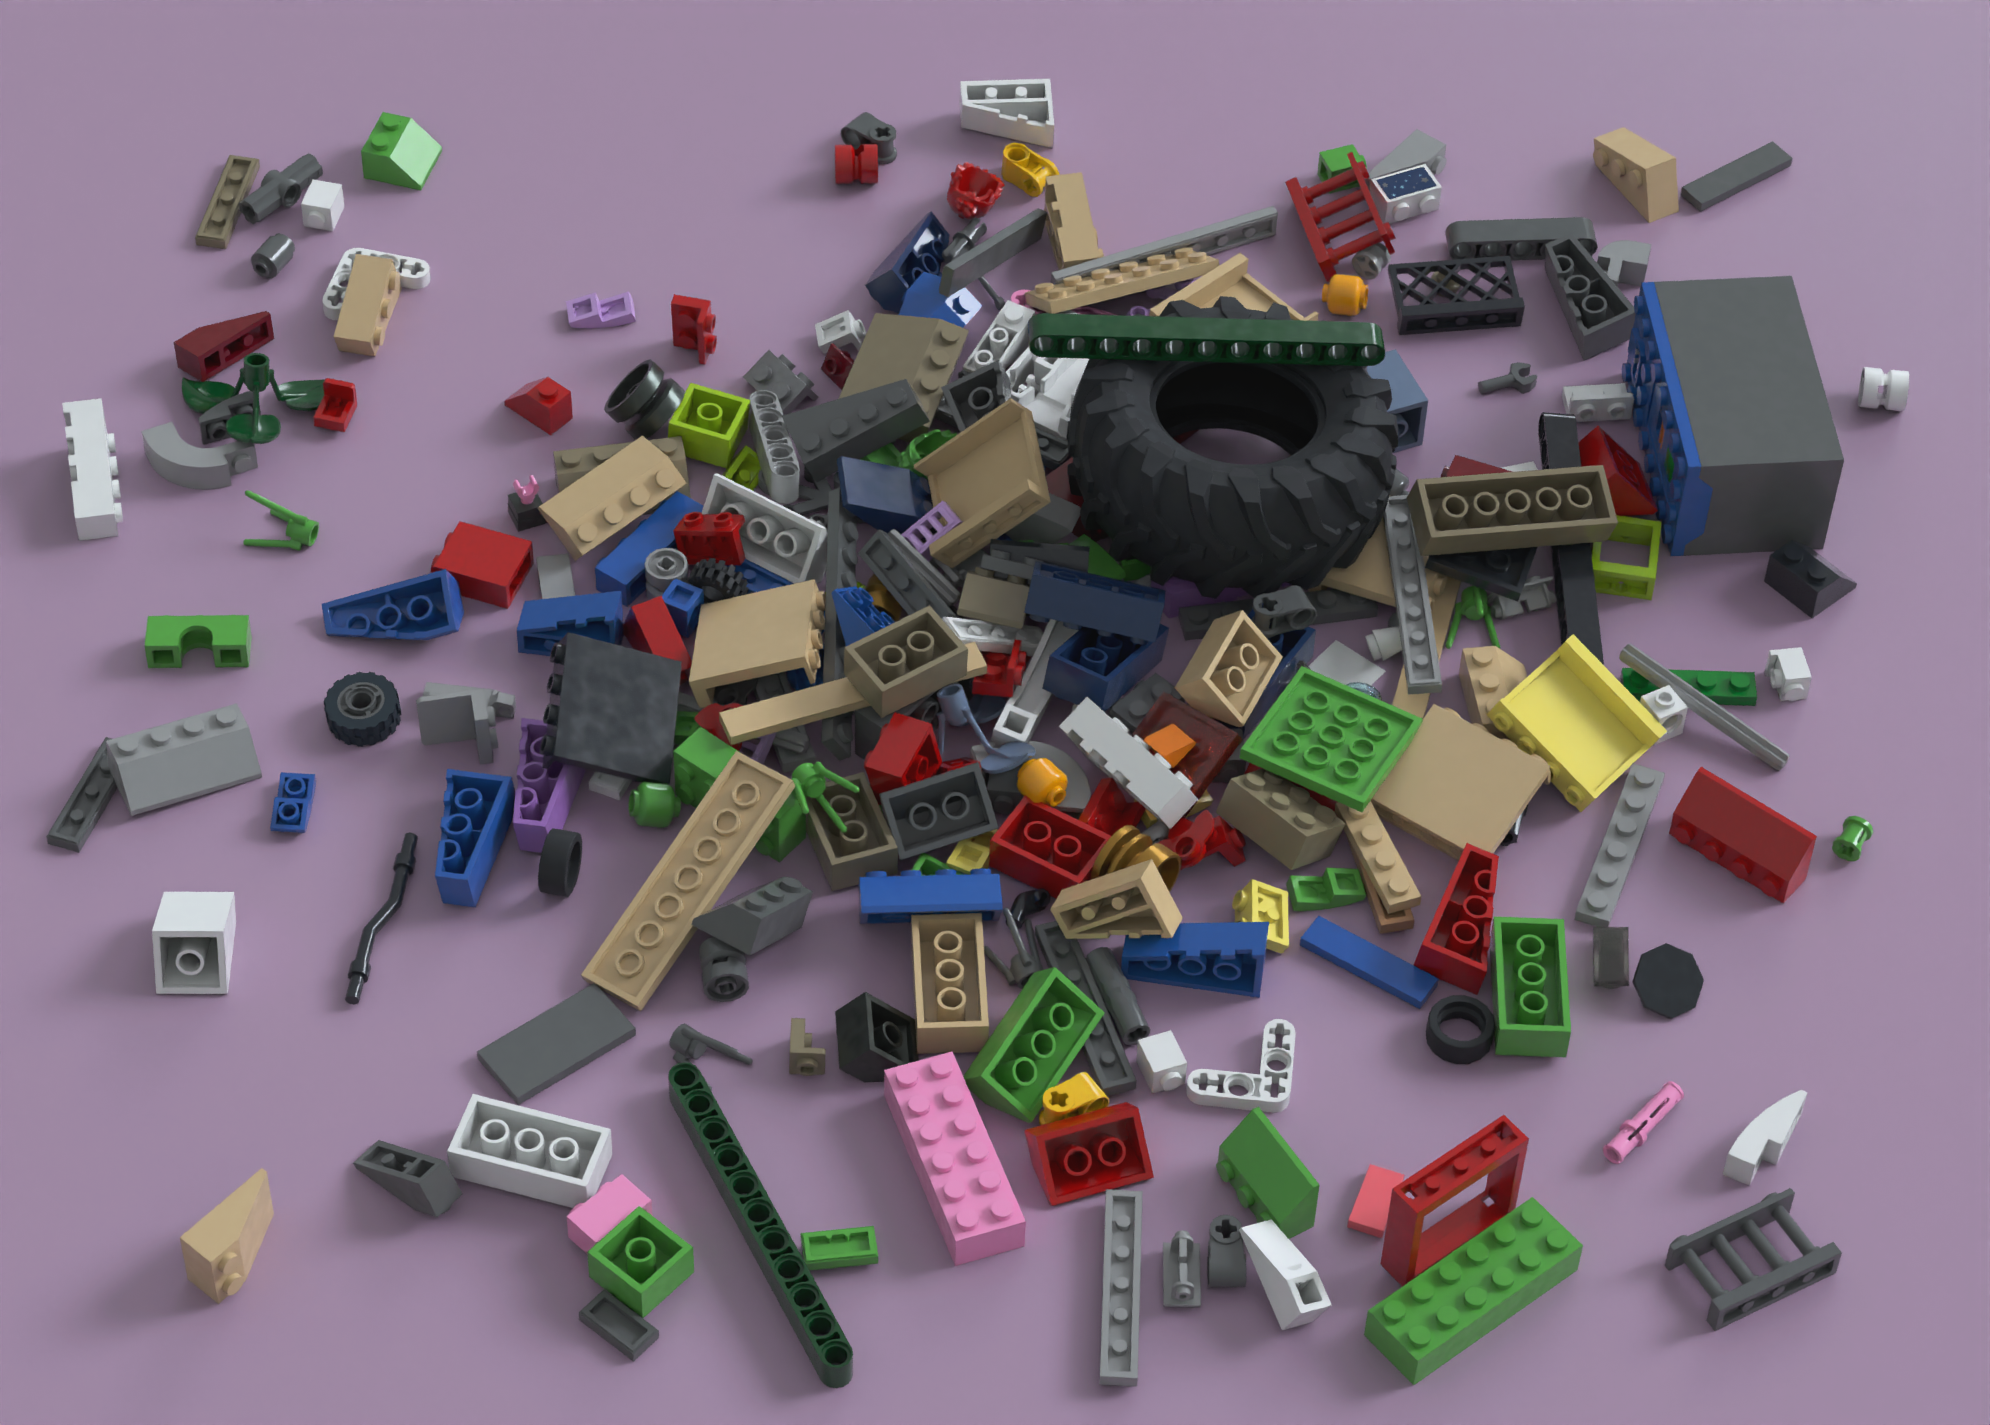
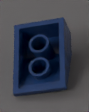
(883, 494)

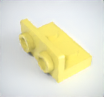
(1265, 904)

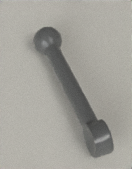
(999, 301)

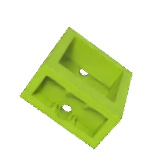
(1637, 580)

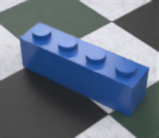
(625, 565)

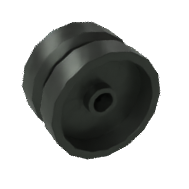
(644, 400)

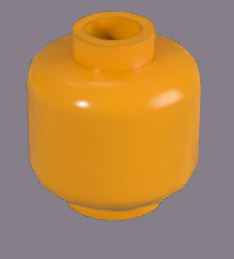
(1345, 295)
(1042, 782)

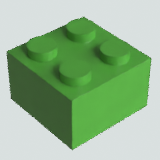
(640, 1262)

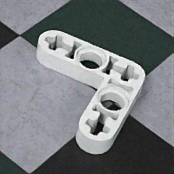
(408, 276)
(1257, 1084)

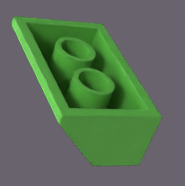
(1268, 1175)

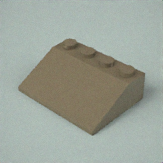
(908, 349)

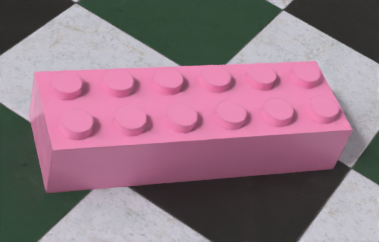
(954, 1158)

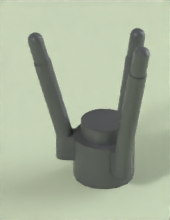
(1023, 963)
(692, 1044)

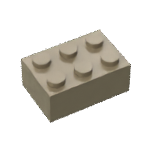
(905, 661)
(1280, 818)
(864, 846)

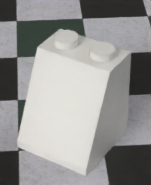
(194, 942)

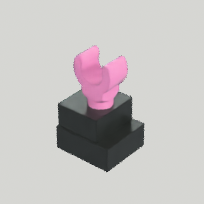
(524, 506)

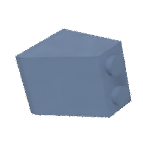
(1407, 402)

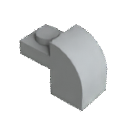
(1625, 261)

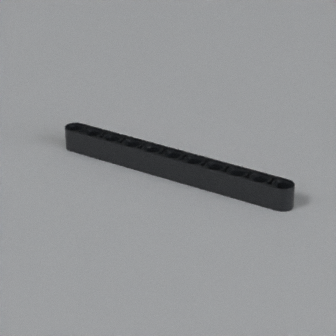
(1570, 562)

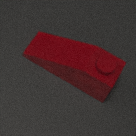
(221, 344)

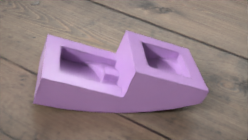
(591, 313)

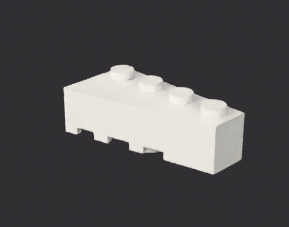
(92, 470)
(1129, 762)

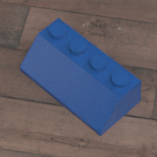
(896, 898)

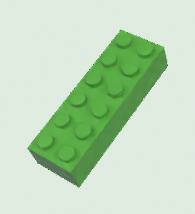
(1472, 1290)

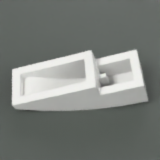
(1764, 1138)

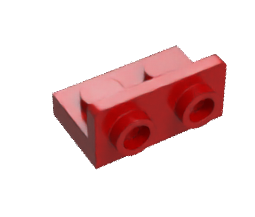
(693, 325)
(710, 536)
(1002, 672)
(1109, 810)

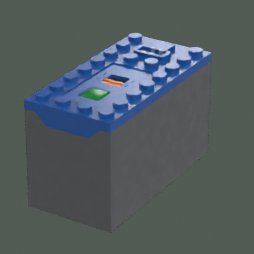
(1732, 415)

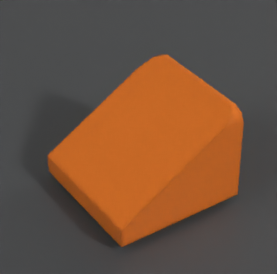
(1170, 743)

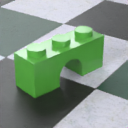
(173, 636)

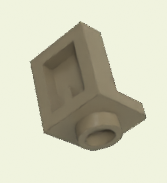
(804, 1058)

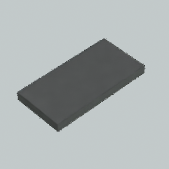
(556, 1043)

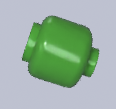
(653, 804)

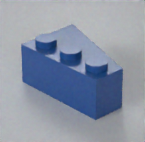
(588, 615)

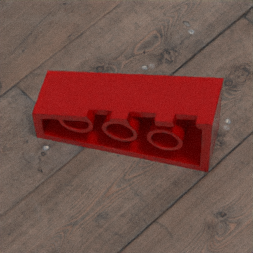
(1460, 930)

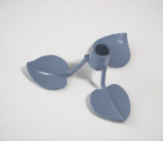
(979, 710)

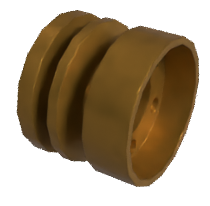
(1130, 848)

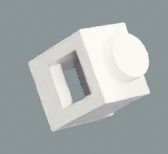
(1788, 673)

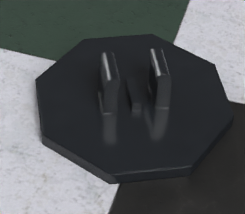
(1668, 980)

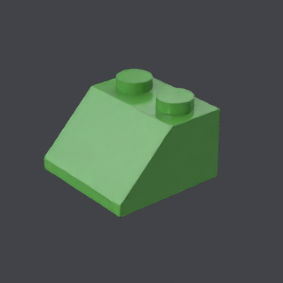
(399, 152)

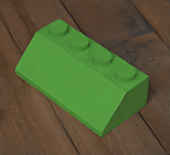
(1033, 1044)

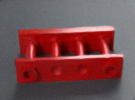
(1313, 216)

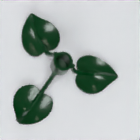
(256, 375)

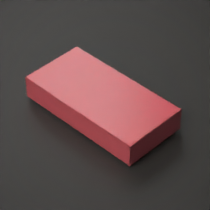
(1373, 1201)

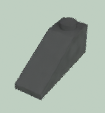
(411, 1176)

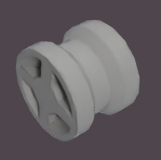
(1371, 261)

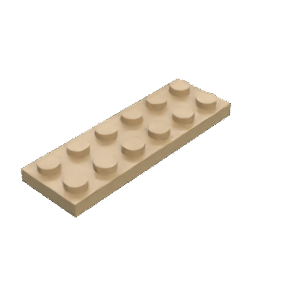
(1120, 282)

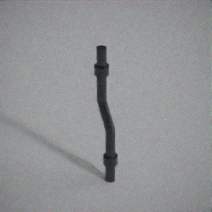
(360, 967)

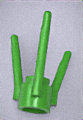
(299, 528)
(1474, 606)
(810, 781)

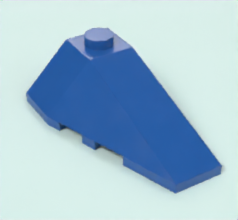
(924, 300)
(403, 610)

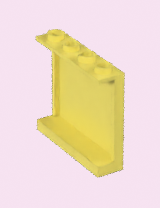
(1577, 722)

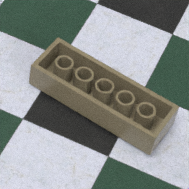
(1511, 510)

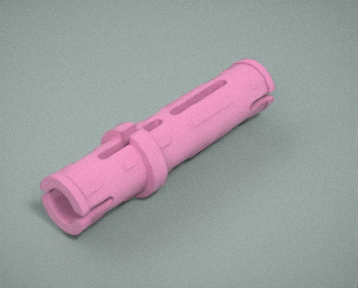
(1621, 1145)

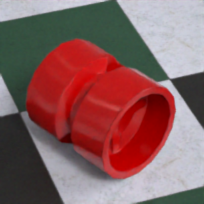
(856, 164)

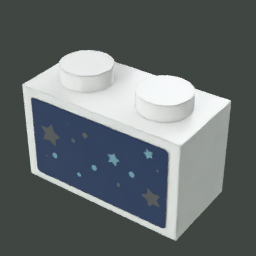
(1405, 194)

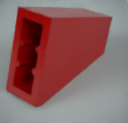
(654, 632)

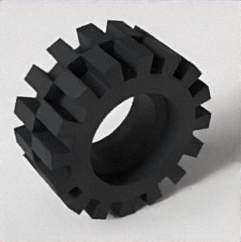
(717, 580)

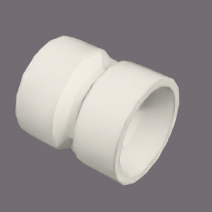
(1894, 390)

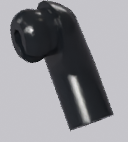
(1029, 903)

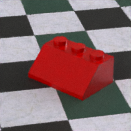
(1623, 473)
(1089, 1153)

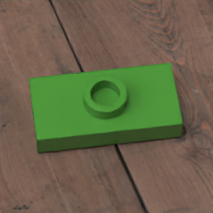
(839, 1248)

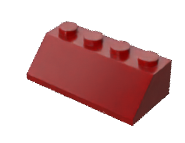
(1743, 835)

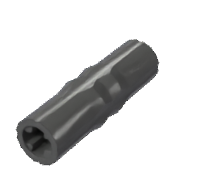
(1117, 996)

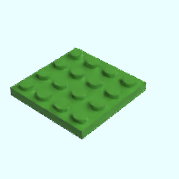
(1331, 738)

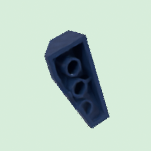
(915, 254)

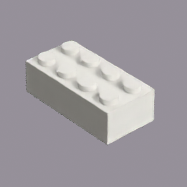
(529, 1152)

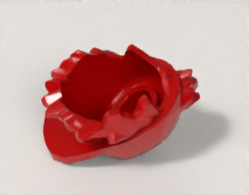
(973, 191)

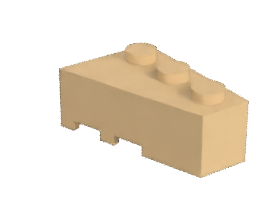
(1070, 221)
(1118, 903)

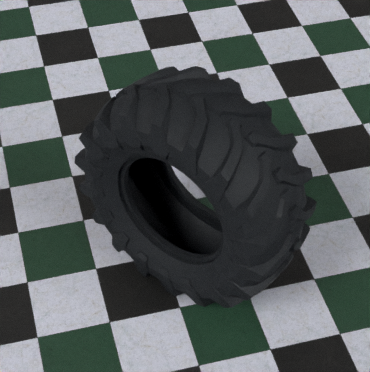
(1220, 518)

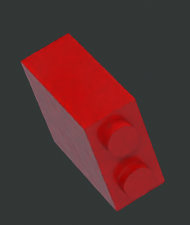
(485, 563)

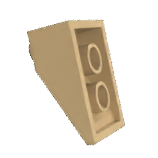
(227, 1239)

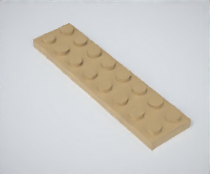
(688, 880)

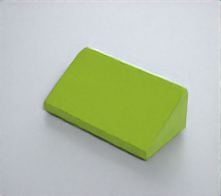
(744, 468)

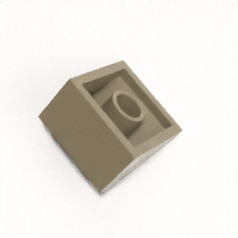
(994, 598)

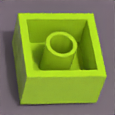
(710, 424)

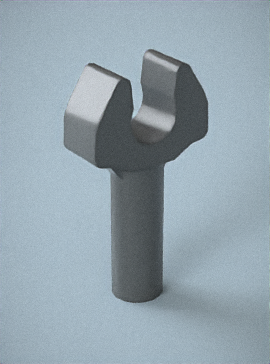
(1515, 378)

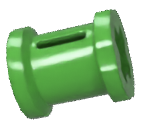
(1852, 838)

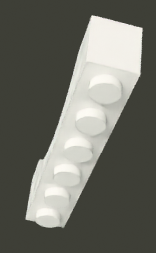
(1029, 700)

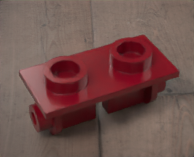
(837, 365)

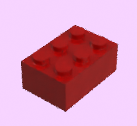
(1045, 847)

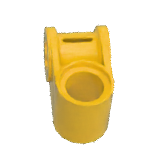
(1026, 169)
(1072, 1098)

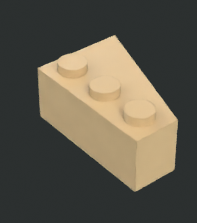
(1639, 172)
(367, 305)

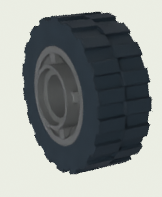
(362, 709)

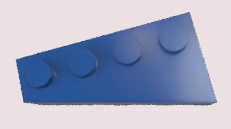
(472, 829)
(1202, 957)

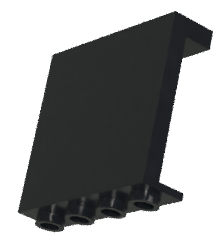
(611, 709)

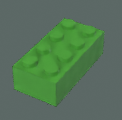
(697, 767)
(1530, 987)

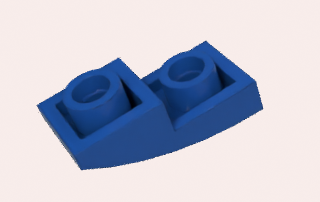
(293, 802)

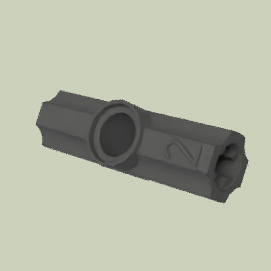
(280, 188)

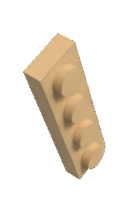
(1379, 857)

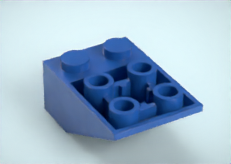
(857, 614)

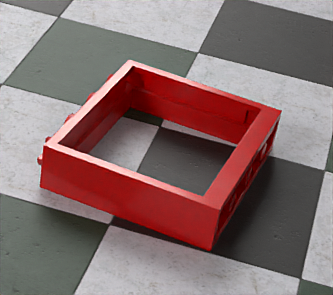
(1493, 1151)

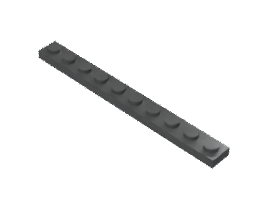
(840, 573)

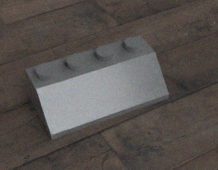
(183, 759)

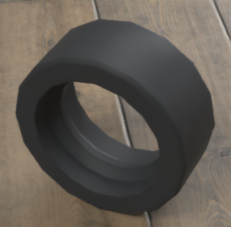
(560, 862)
(1454, 1050)

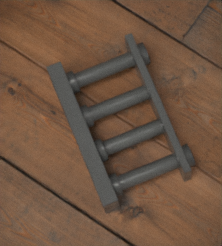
(1756, 1290)

